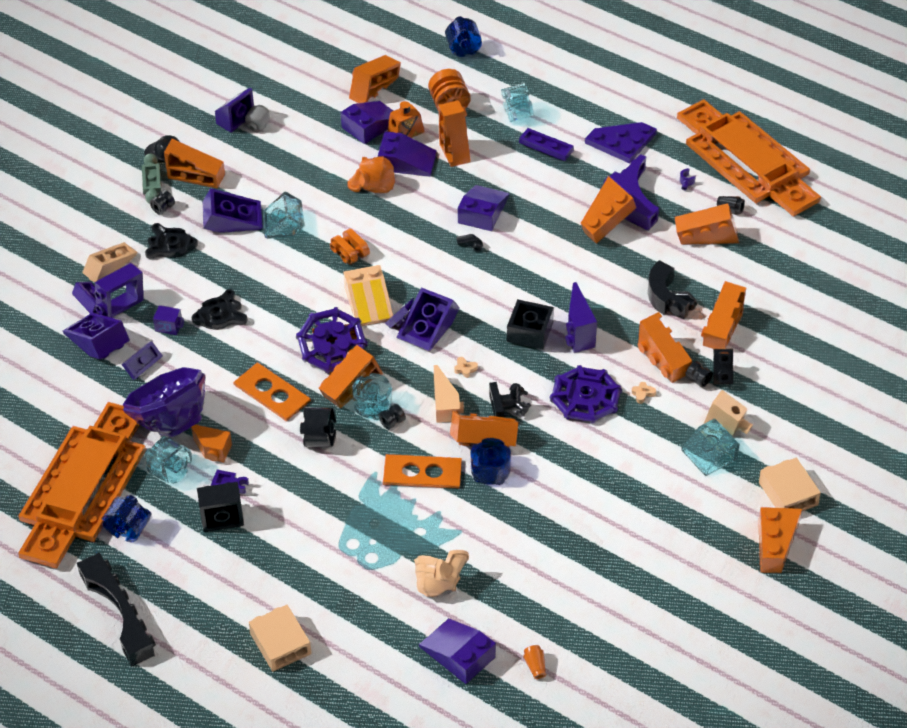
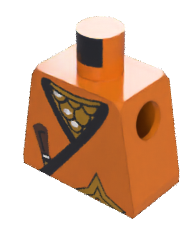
(406, 120)

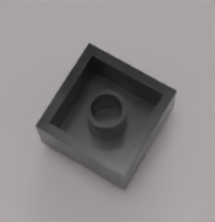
(530, 324)
(220, 506)

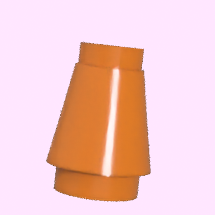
(535, 660)

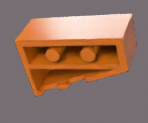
(372, 77)
(453, 133)
(707, 226)
(724, 317)
(662, 349)
(776, 535)

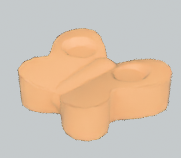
(465, 367)
(642, 391)

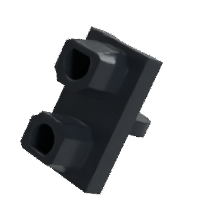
(723, 366)

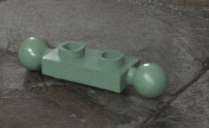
(151, 177)

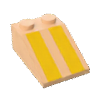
(368, 295)

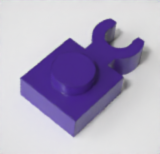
(224, 476)

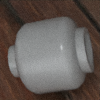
(257, 117)

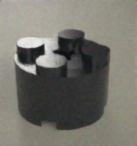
(318, 427)

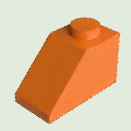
(212, 442)

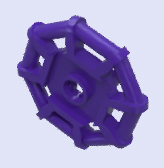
(324, 332)
(587, 380)

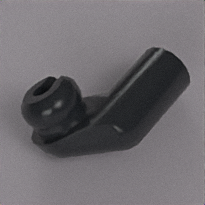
(472, 240)
(687, 296)

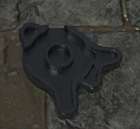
(169, 242)
(220, 312)

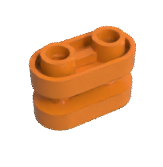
(349, 246)

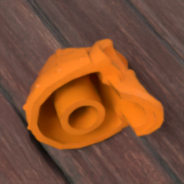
(373, 175)

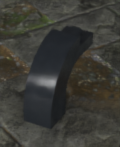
(660, 297)

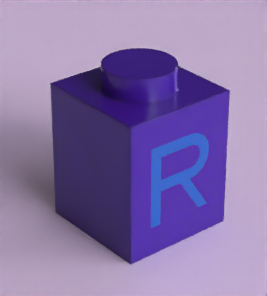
(168, 320)

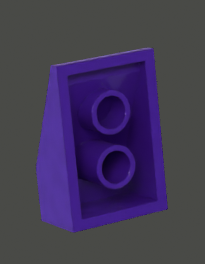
(366, 120)
(407, 154)
(481, 207)
(230, 212)
(428, 319)
(581, 323)
(97, 335)
(460, 649)

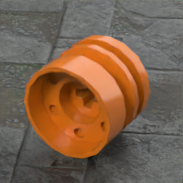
(447, 87)

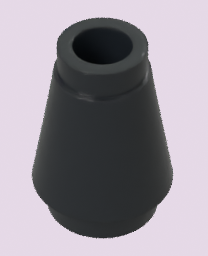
(735, 203)

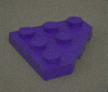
(622, 140)

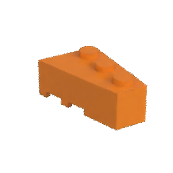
(192, 165)
(607, 210)
(339, 383)
(475, 428)

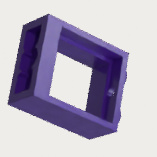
(127, 275)

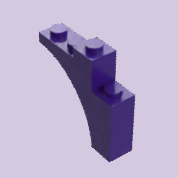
(646, 213)

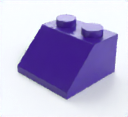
(233, 113)

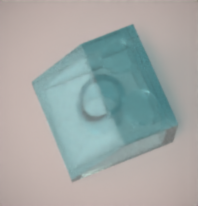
(283, 217)
(711, 447)

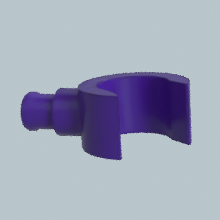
(686, 182)

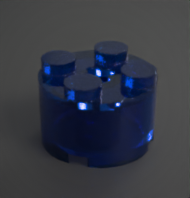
(463, 36)
(490, 461)
(126, 518)

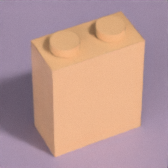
(789, 485)
(279, 637)

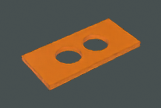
(286, 409)
(395, 463)

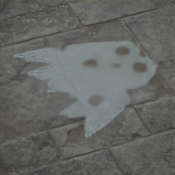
(394, 529)

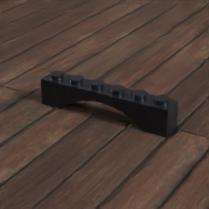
(98, 578)

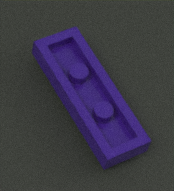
(546, 144)

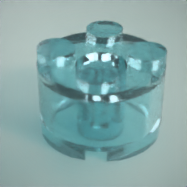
(517, 102)
(372, 395)
(168, 460)

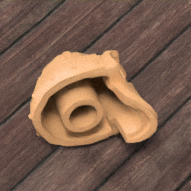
(437, 575)

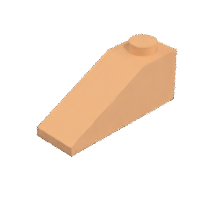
(107, 261)
(445, 397)

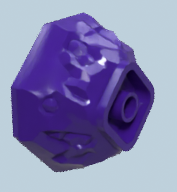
(168, 401)

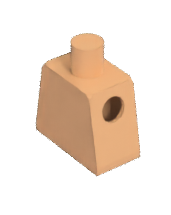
(729, 414)

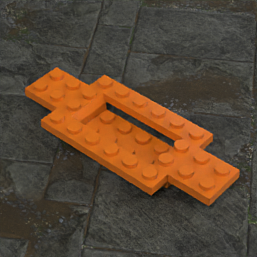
(777, 168)
(70, 481)

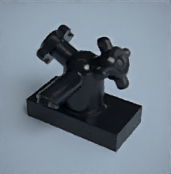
(507, 401)

